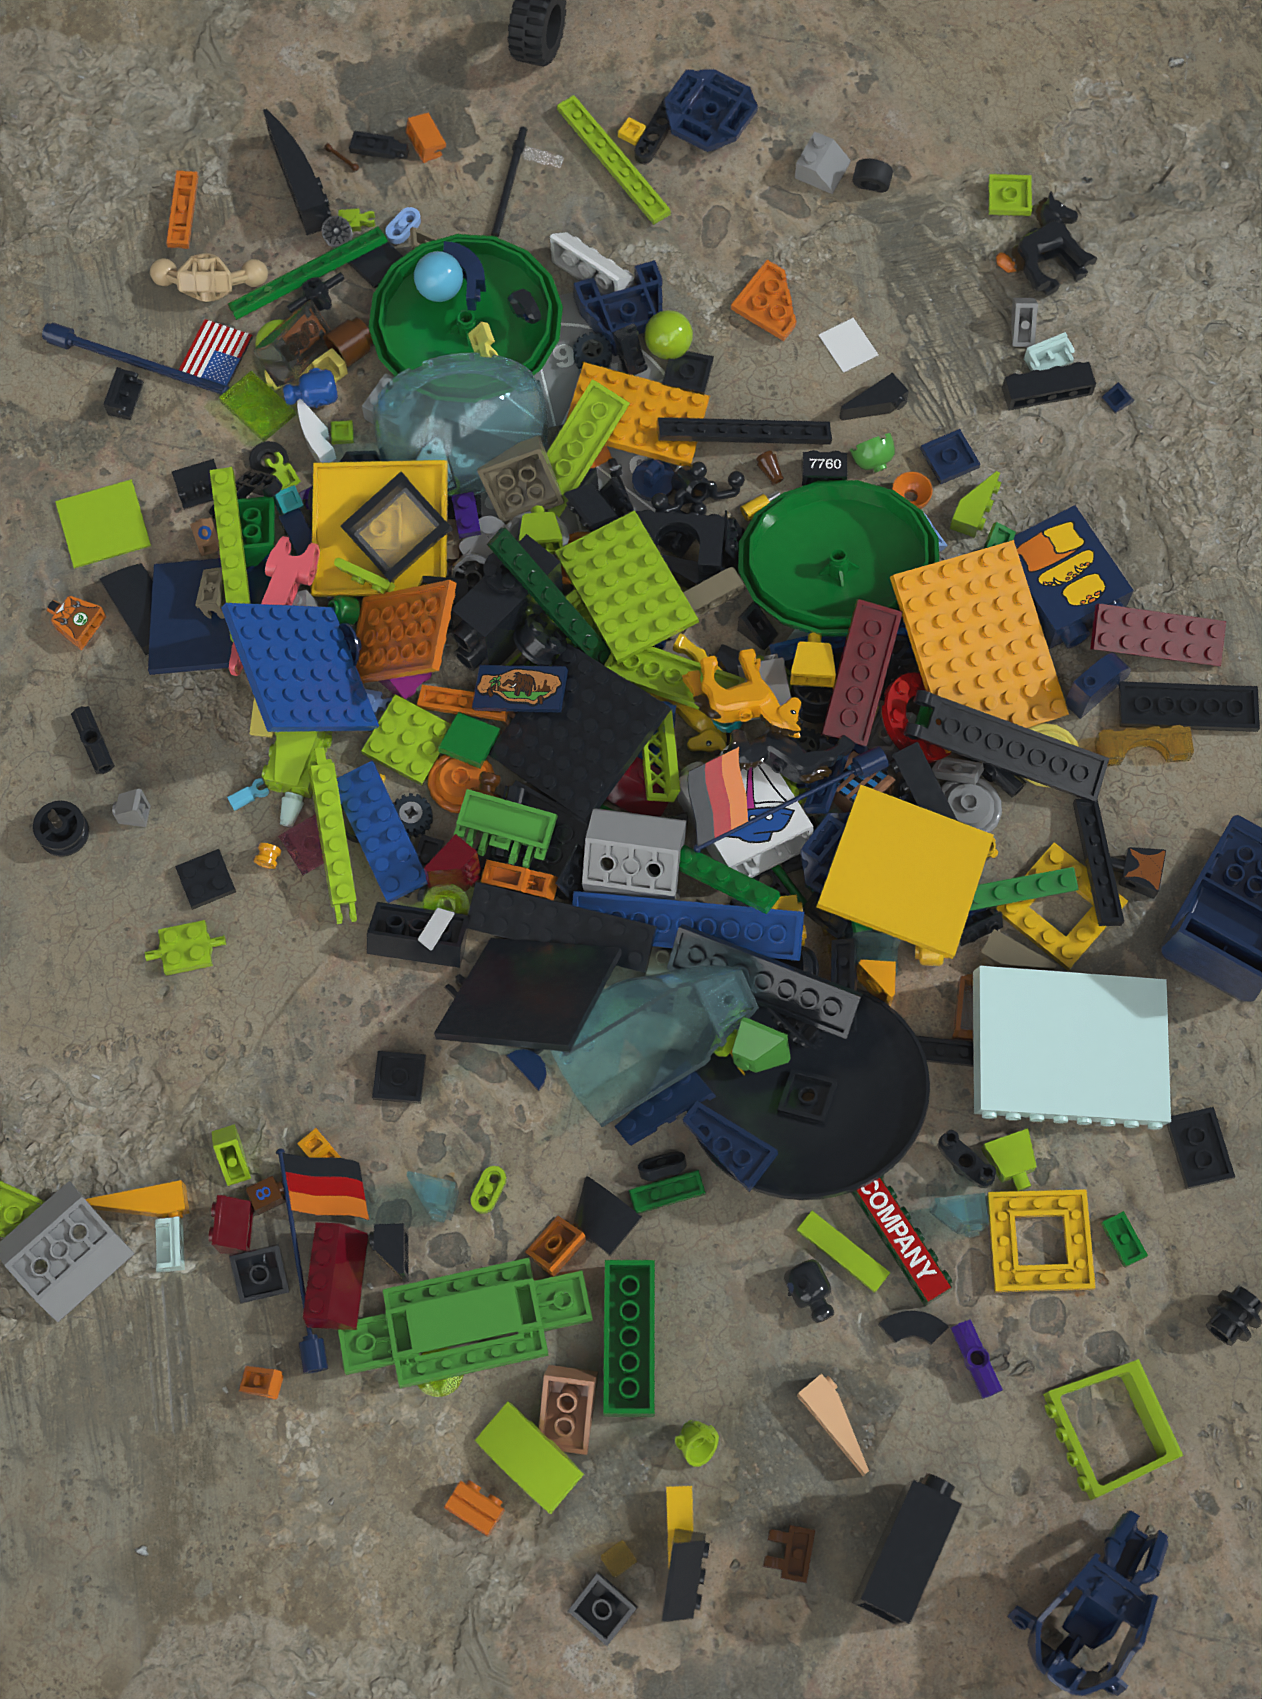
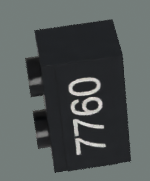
(823, 466)

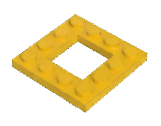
(1062, 948)
(1012, 1277)

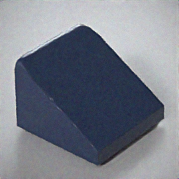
(1118, 397)

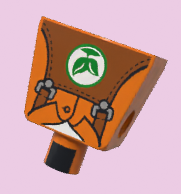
(76, 619)

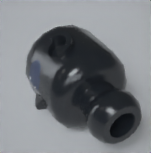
(810, 1288)

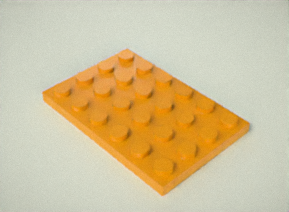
(647, 401)

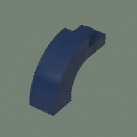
(472, 272)

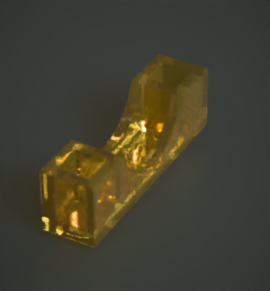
(1172, 743)

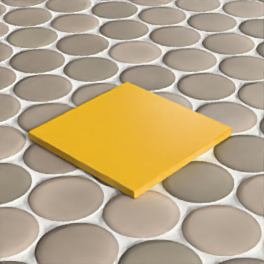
(344, 489)
(905, 871)

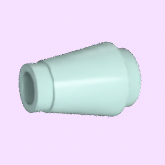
(290, 809)

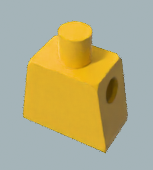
(813, 663)

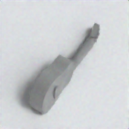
(477, 544)

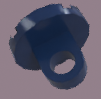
(652, 478)

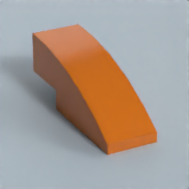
(519, 879)

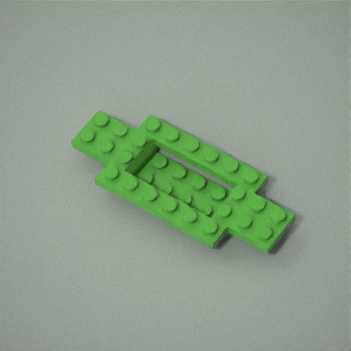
(465, 1310)

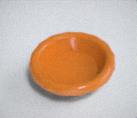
(451, 779)

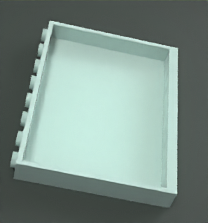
(1071, 1047)

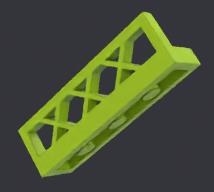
(667, 763)

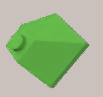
(759, 1047)

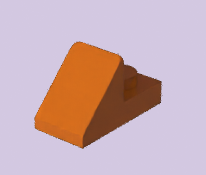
(261, 1382)

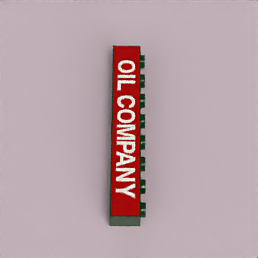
(903, 1241)

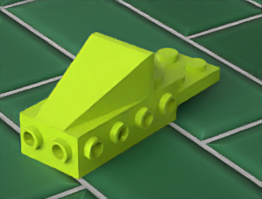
(291, 761)

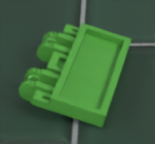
(506, 823)

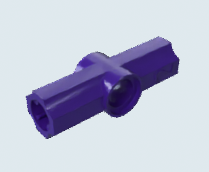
(984, 1374)

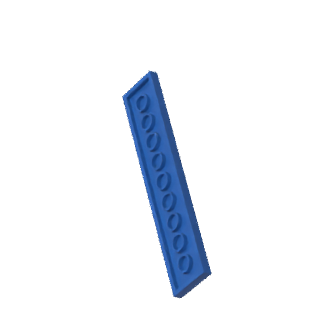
(769, 934)

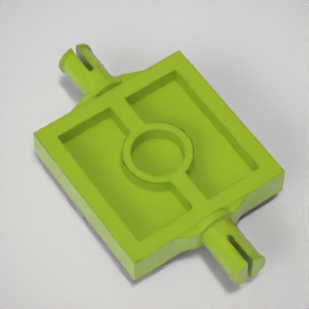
(185, 947)

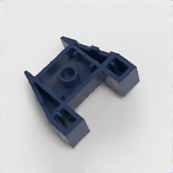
(623, 307)

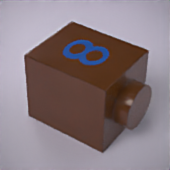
(266, 1194)

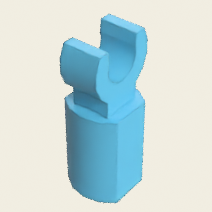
(247, 794)

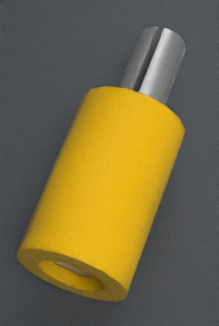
(750, 508)

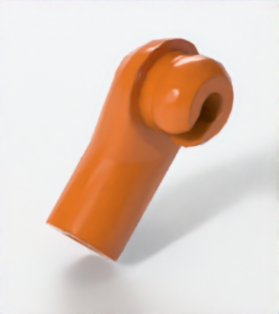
(1005, 262)

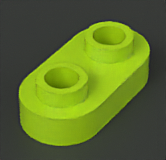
(488, 1190)

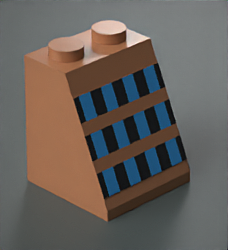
(849, 785)

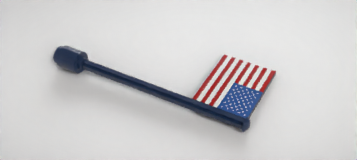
(207, 364)

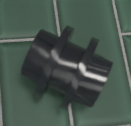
(1234, 1315)

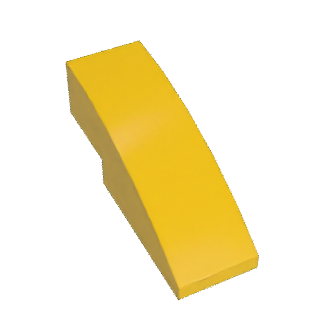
(678, 1512)

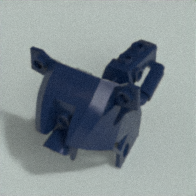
(1108, 1599)

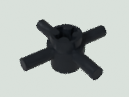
(317, 292)

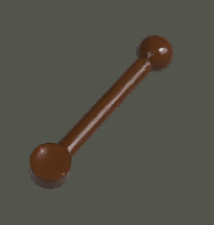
(354, 166)

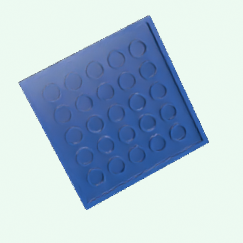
(299, 668)

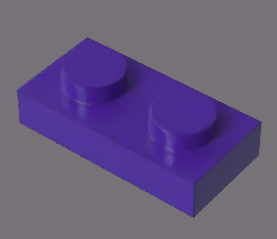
(466, 515)

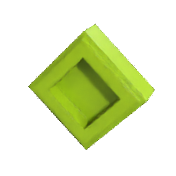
(342, 432)

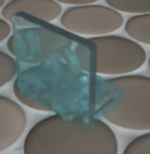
(876, 946)

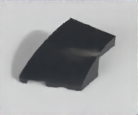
(604, 1217)

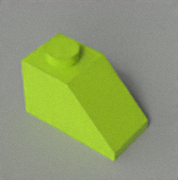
(230, 1155)

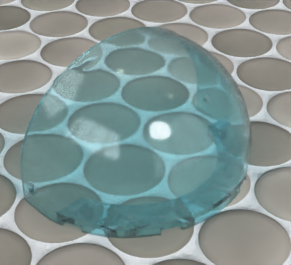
(459, 412)

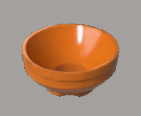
(915, 483)

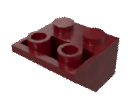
(231, 1225)

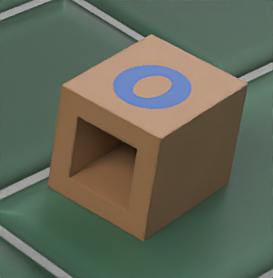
(205, 536)

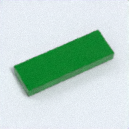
(667, 1192)

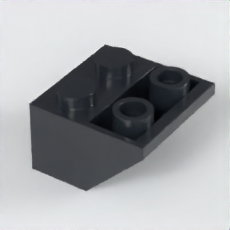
(590, 507)

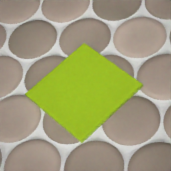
(103, 523)

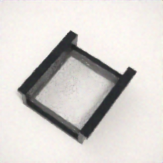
(396, 527)

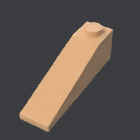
(828, 1410)

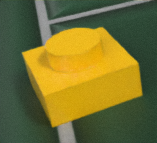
(631, 131)

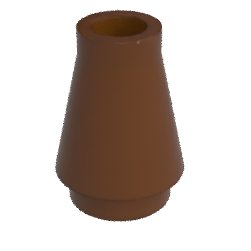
(770, 467)

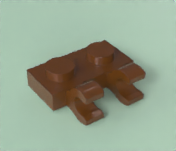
(797, 1553)

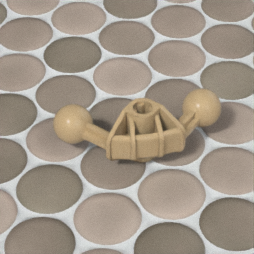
(207, 276)

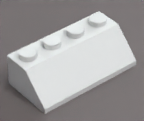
(586, 263)

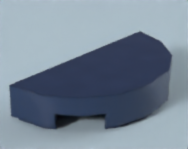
(530, 1066)

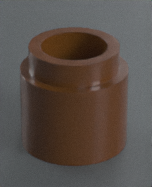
(350, 340)

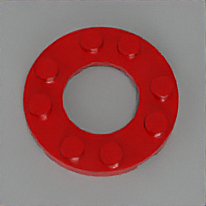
(895, 717)

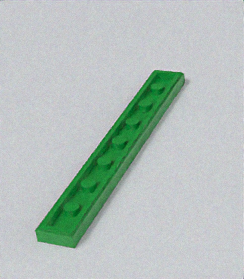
(313, 268)

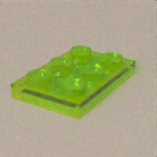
(257, 406)

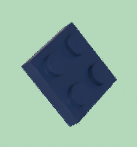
(950, 456)

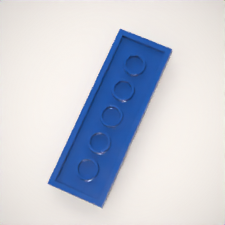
(380, 832)

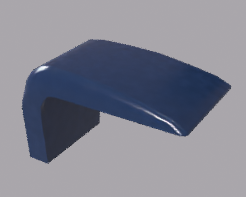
(1221, 918)

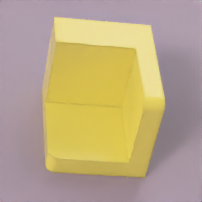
(332, 362)

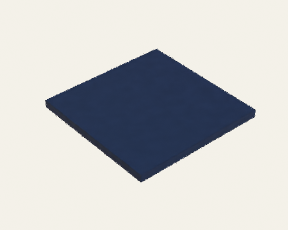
(179, 631)

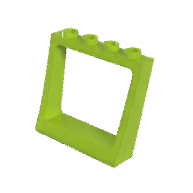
(1147, 1409)

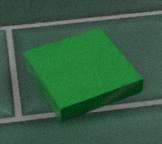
(469, 740)

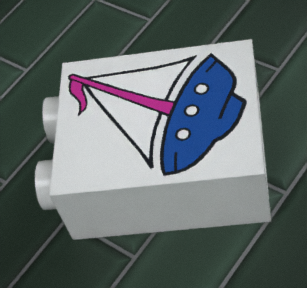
(767, 840)

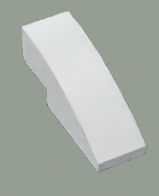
(315, 434)

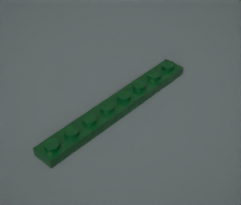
(548, 595)

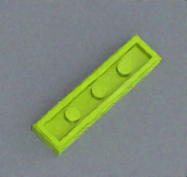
(843, 1251)

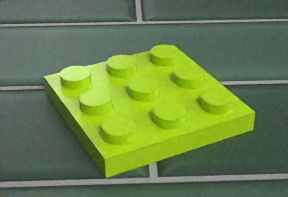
(407, 740)

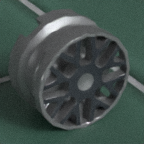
(336, 231)

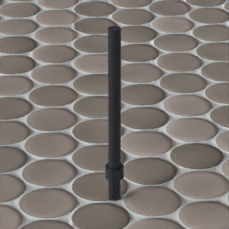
(517, 148)

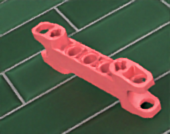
(286, 575)

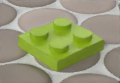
(1009, 195)

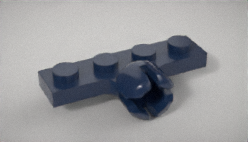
(821, 800)

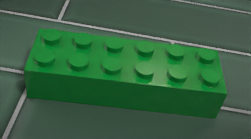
(629, 1338)

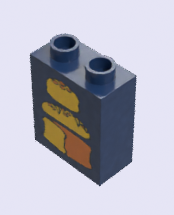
(1069, 576)

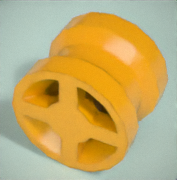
(267, 855)

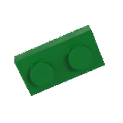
(1124, 1239)

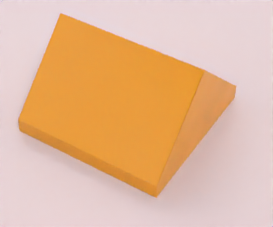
(878, 978)

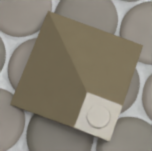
(521, 480)

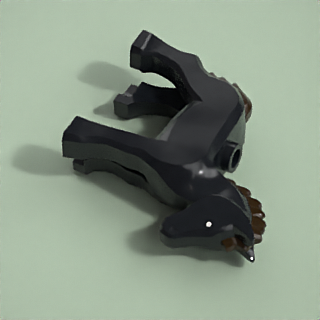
(1048, 243)
(788, 756)

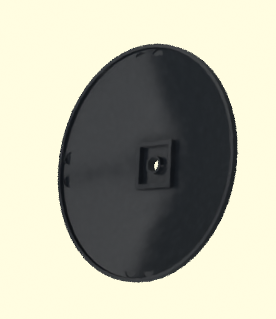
(863, 1113)

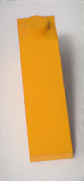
(159, 1201)

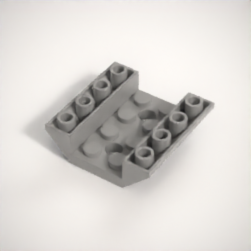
(633, 845)
(73, 1264)

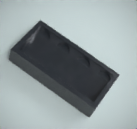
(132, 595)

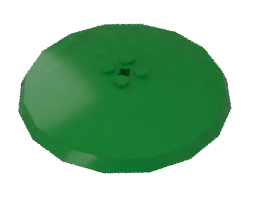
(415, 329)
(829, 546)

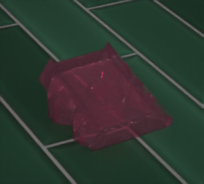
(304, 845)

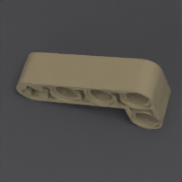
(713, 592)

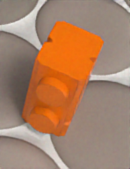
(474, 1507)

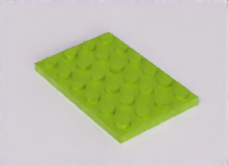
(626, 587)

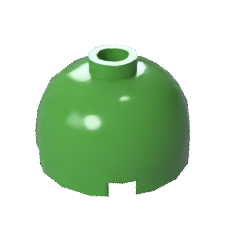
(874, 453)

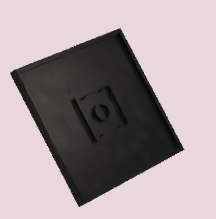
(529, 994)

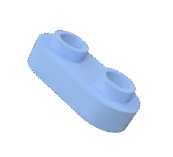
(400, 225)

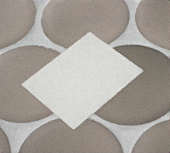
(848, 345)

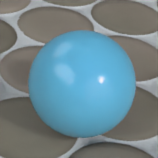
(438, 276)

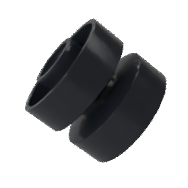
(813, 701)

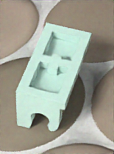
(1050, 353)
(169, 1244)

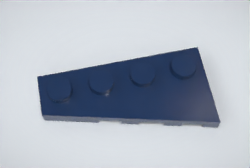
(663, 1108)

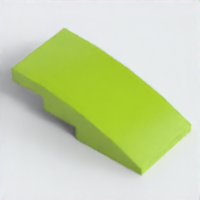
(529, 1457)

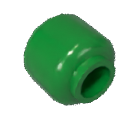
(346, 609)

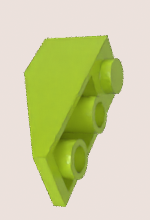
(971, 508)

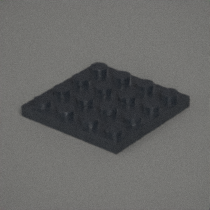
(566, 834)

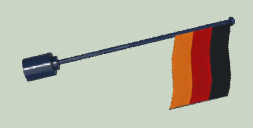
(721, 799)
(319, 1189)

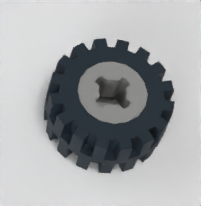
(414, 823)

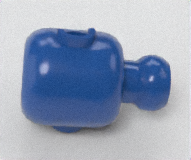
(314, 388)

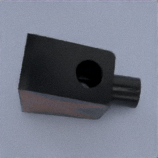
(1140, 870)

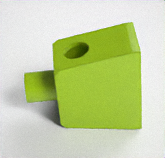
(542, 528)
(1012, 1158)

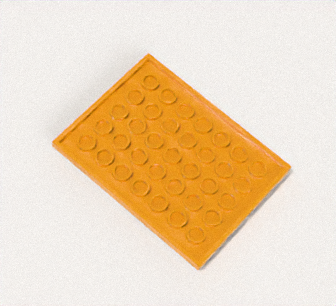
(981, 636)

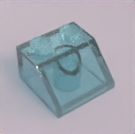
(435, 1195)
(962, 1213)

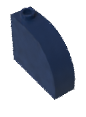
(1096, 684)

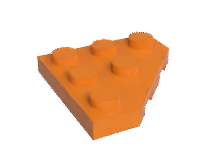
(767, 301)

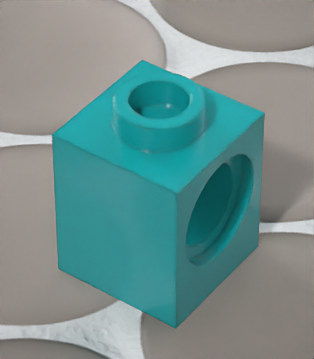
(288, 500)

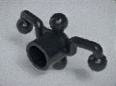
(694, 488)

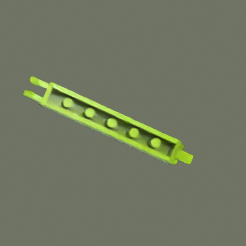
(332, 835)

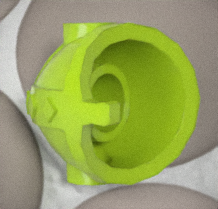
(697, 1442)

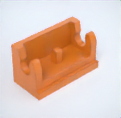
(425, 137)

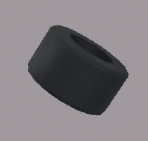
(872, 175)

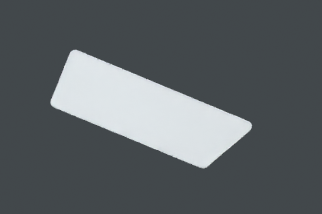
(435, 928)

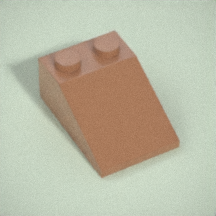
(568, 1407)

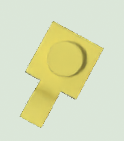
(481, 340)

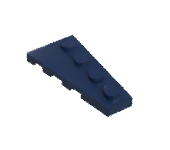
(734, 1147)

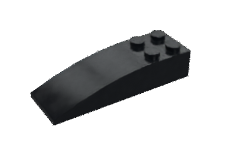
(300, 178)

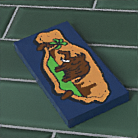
(520, 688)

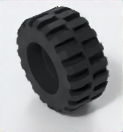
(536, 30)

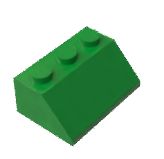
(257, 527)

